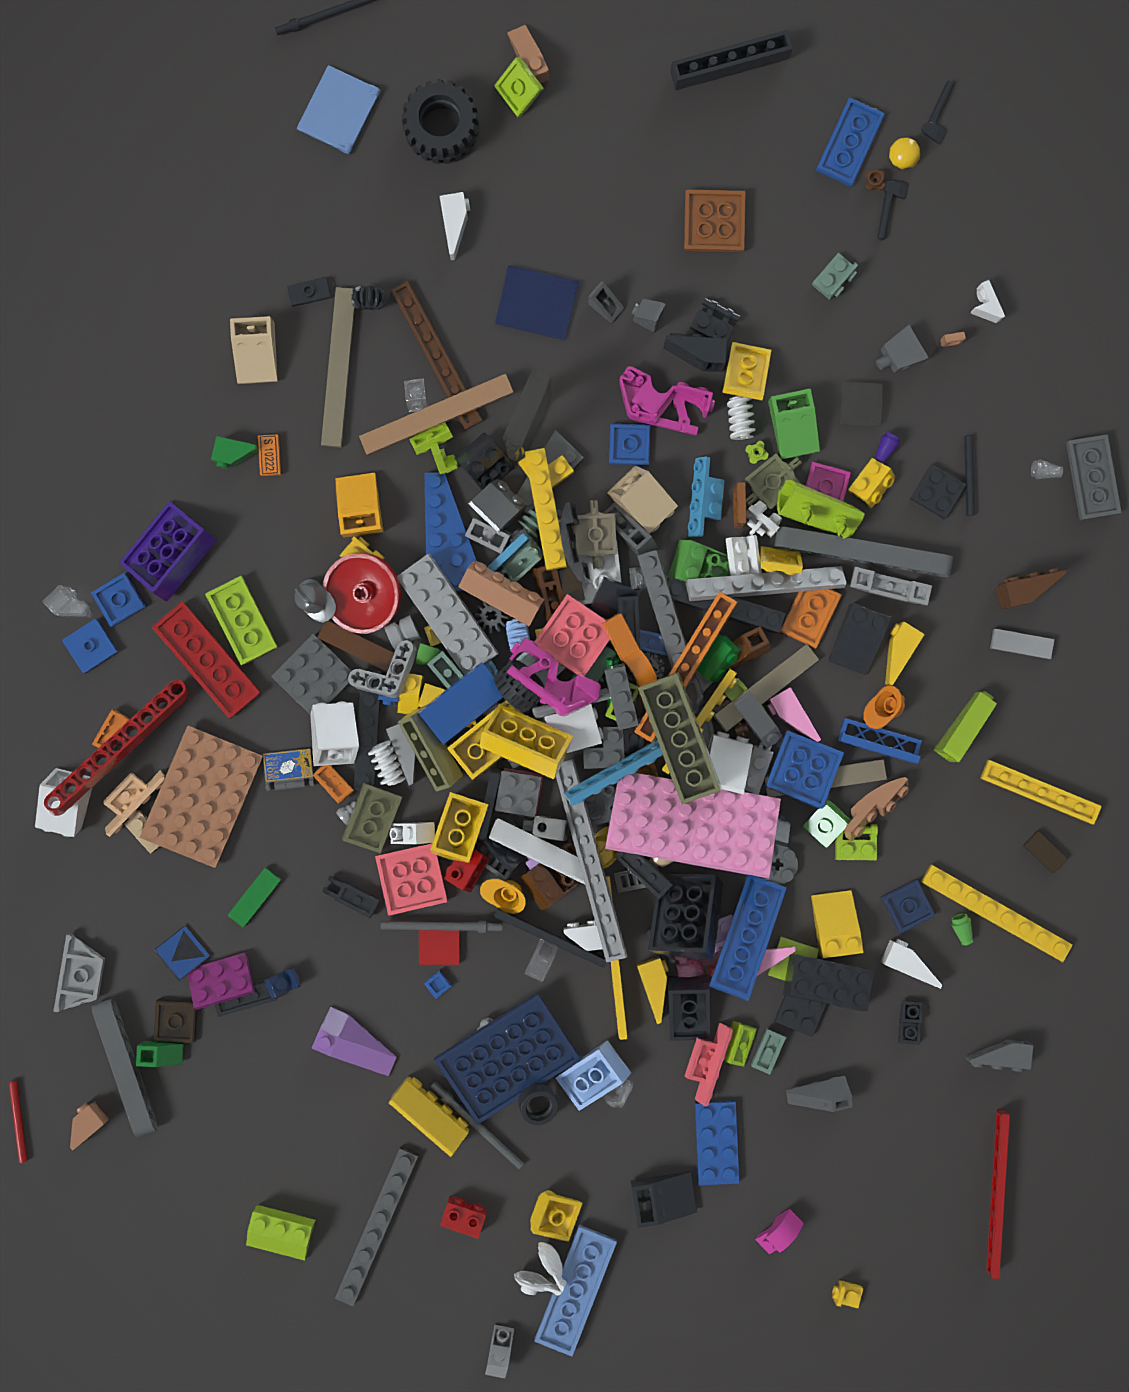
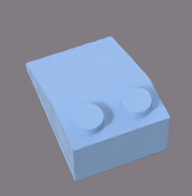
(593, 1075)

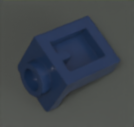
(282, 982)

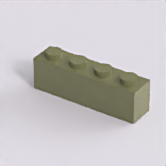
(431, 753)

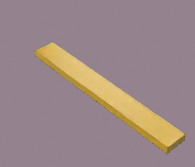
(618, 996)

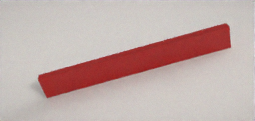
(997, 1194)

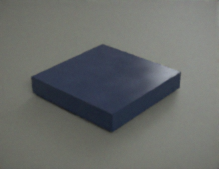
(908, 906)

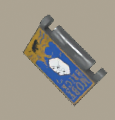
(288, 769)

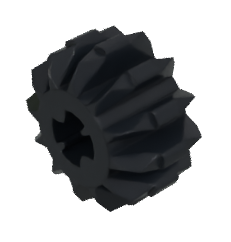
(368, 298)

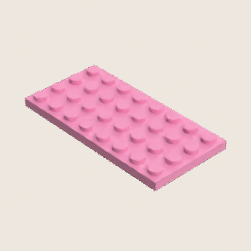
(713, 831)

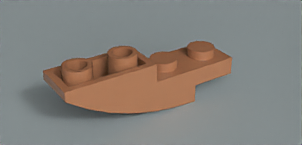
(877, 801)

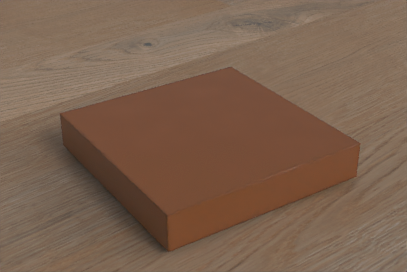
(739, 505)

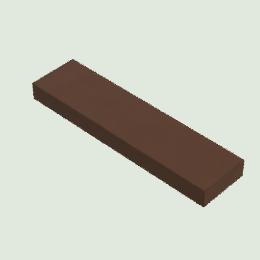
(356, 645)

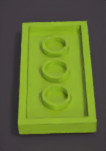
(241, 620)

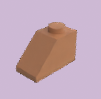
(87, 1122)

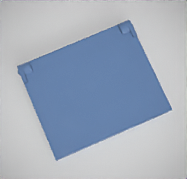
(338, 109)

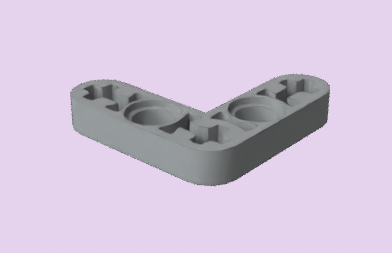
(391, 677)

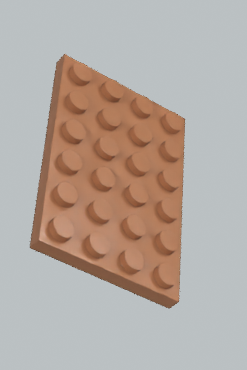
(201, 796)

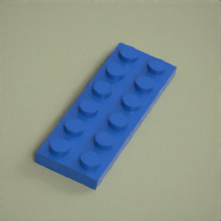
(748, 937)

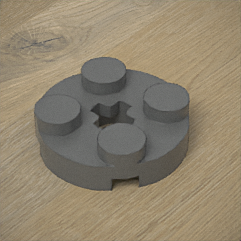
(789, 866)

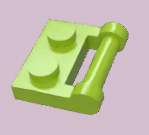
(857, 849)

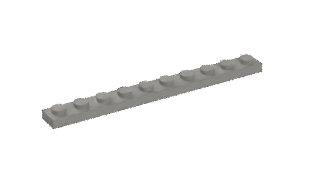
(591, 867)

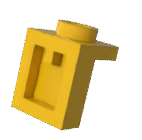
(847, 1294)

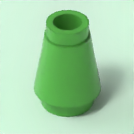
(962, 926)

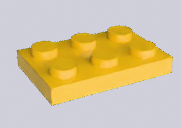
(747, 371)

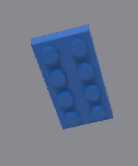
(717, 1143)

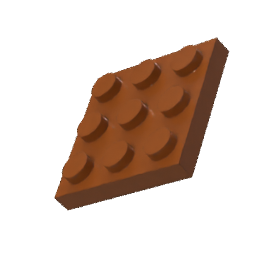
(714, 220)

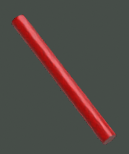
(17, 1118)

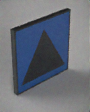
(182, 953)

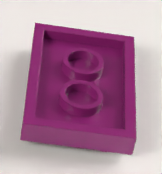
(220, 981)

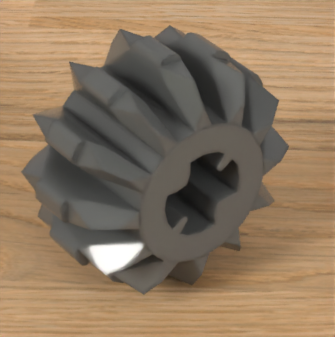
(492, 623)

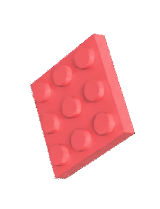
(574, 636)
(411, 879)

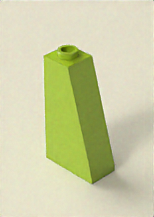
(965, 727)

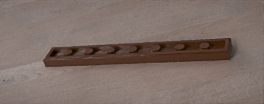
(432, 348)

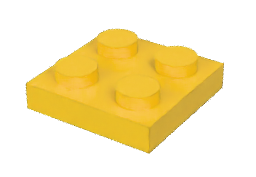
(780, 560)

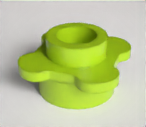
(754, 458)

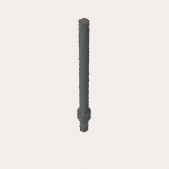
(481, 926)
(447, 1098)

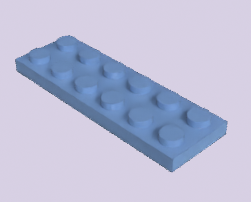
(583, 1273)

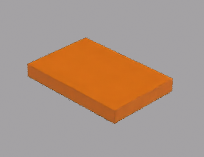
(810, 615)

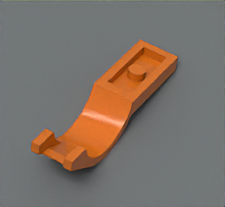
(628, 650)

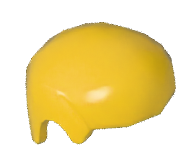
(904, 153)

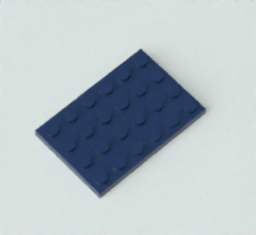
(507, 1057)

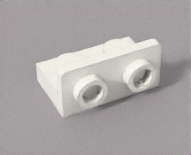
(743, 555)

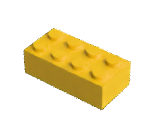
(469, 754)

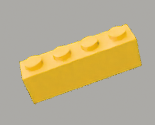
(525, 741)
(429, 1115)

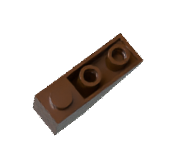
(752, 646)

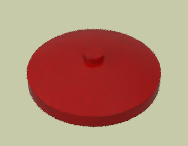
(364, 592)

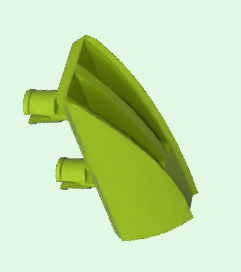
(818, 509)

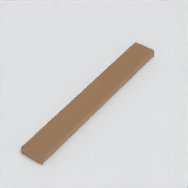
(436, 414)

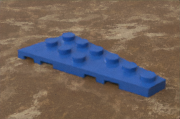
(445, 530)

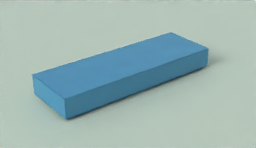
(509, 552)

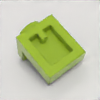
(443, 463)

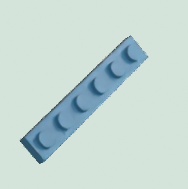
(613, 773)

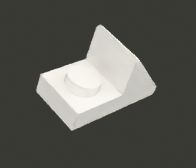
(990, 308)

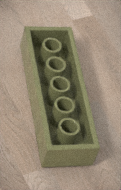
(680, 738)

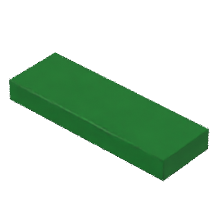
(254, 897)

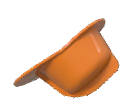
(884, 707)

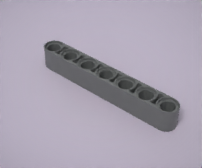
(124, 1067)

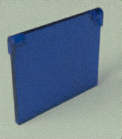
(536, 302)

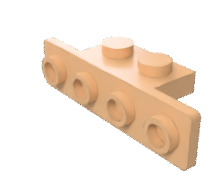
(128, 797)

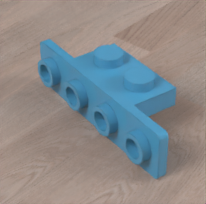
(706, 497)

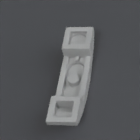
(890, 587)

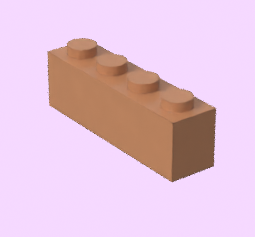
(501, 592)

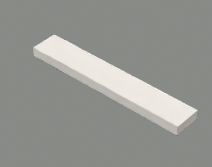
(537, 849)

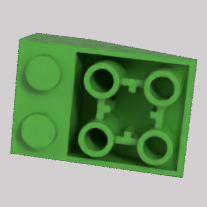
(794, 423)
(697, 562)

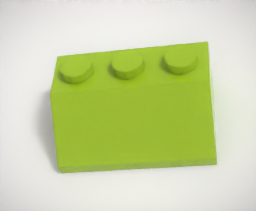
(280, 1232)

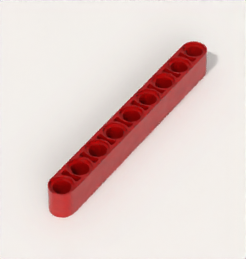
(114, 757)

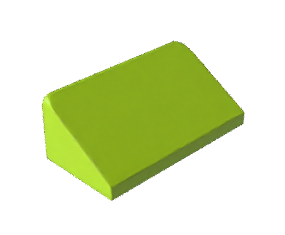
(740, 1043)

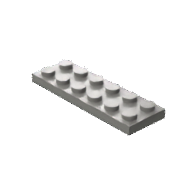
(447, 614)

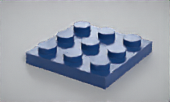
(804, 769)

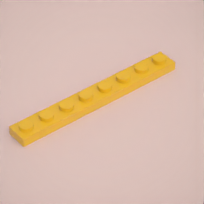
(996, 913)

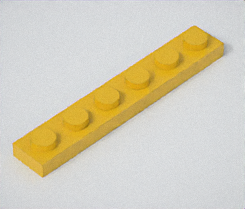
(545, 509)
(717, 698)
(1040, 792)

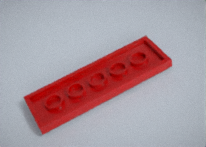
(206, 660)

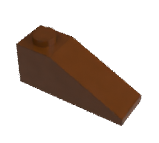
(548, 588)

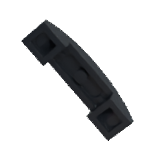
(570, 519)

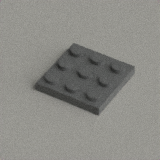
(313, 674)

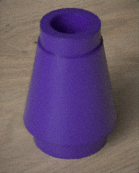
(887, 446)

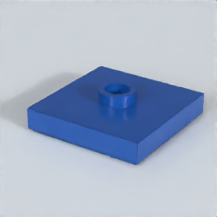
(90, 646)

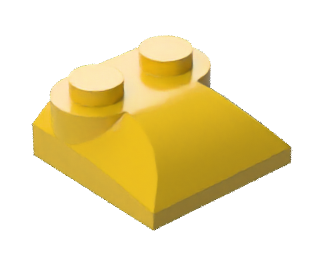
(554, 1216)

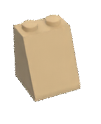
(643, 499)

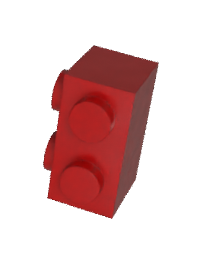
(465, 874)
(463, 1217)

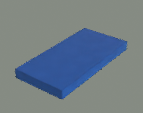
(850, 142)
(461, 703)

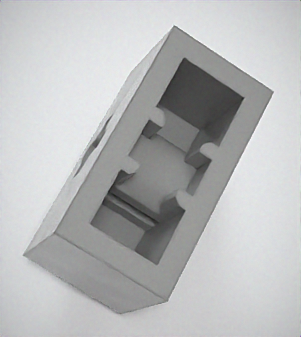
(486, 535)

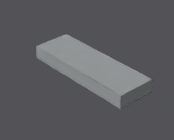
(1022, 644)

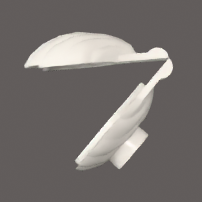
(533, 1282)

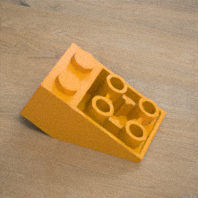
(358, 505)

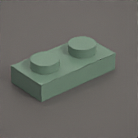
(768, 1051)

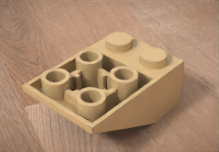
(254, 349)

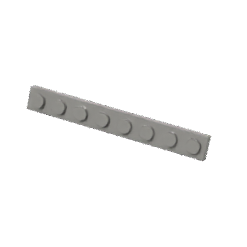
(765, 583)

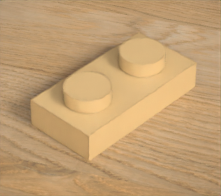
(136, 826)

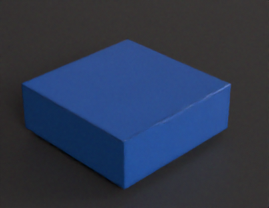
(437, 984)

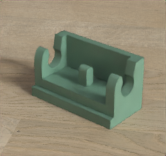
(522, 561)

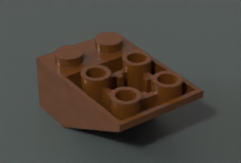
(1019, 592)
(547, 884)

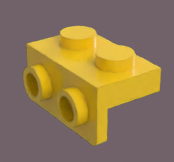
(872, 482)

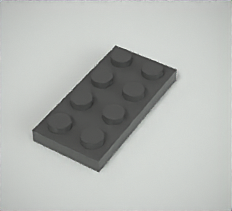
(1093, 477)

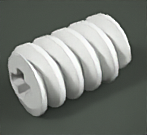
(740, 418)
(388, 766)

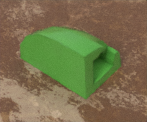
(426, 654)

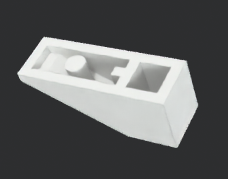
(455, 218)
(905, 960)

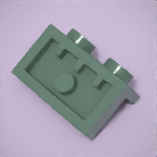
(834, 276)

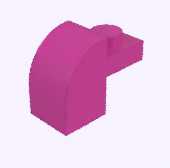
(781, 1233)

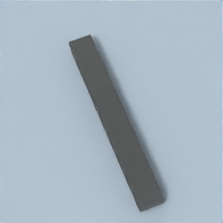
(864, 551)

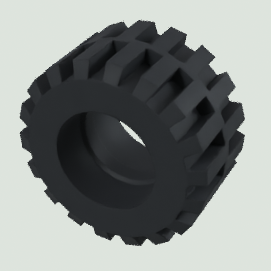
(514, 691)

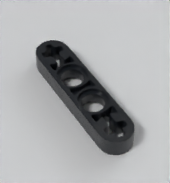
(490, 797)

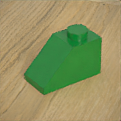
(231, 452)

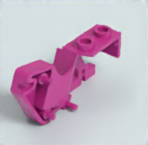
(647, 405)
(561, 696)

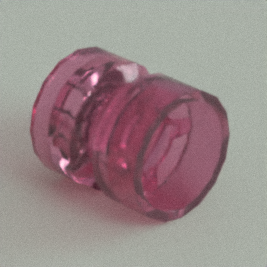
(689, 968)

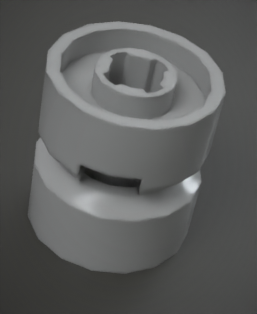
(403, 631)

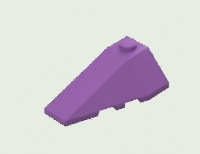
(348, 1041)

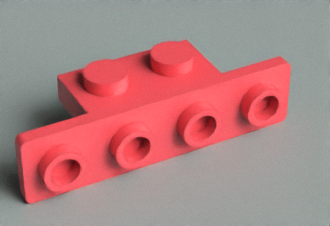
(707, 1061)

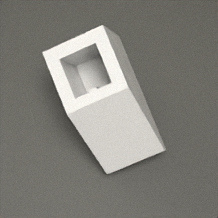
(412, 833)
(584, 935)

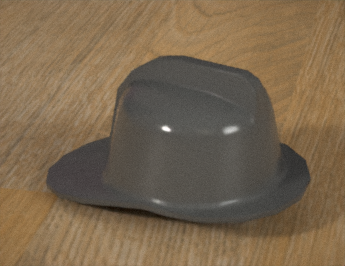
(315, 600)

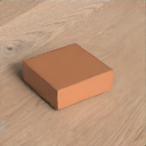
(952, 339)

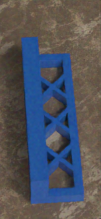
(880, 748)

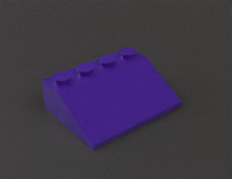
(167, 551)

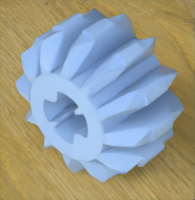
(516, 632)

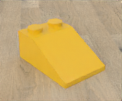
(836, 924)

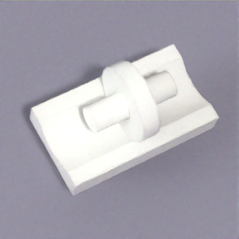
(761, 523)

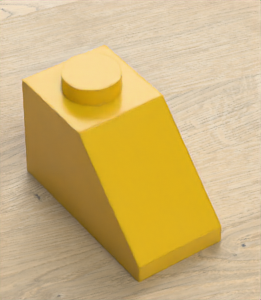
(411, 694)

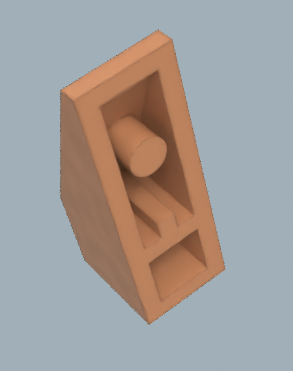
(529, 52)

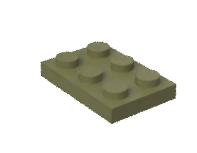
(371, 818)

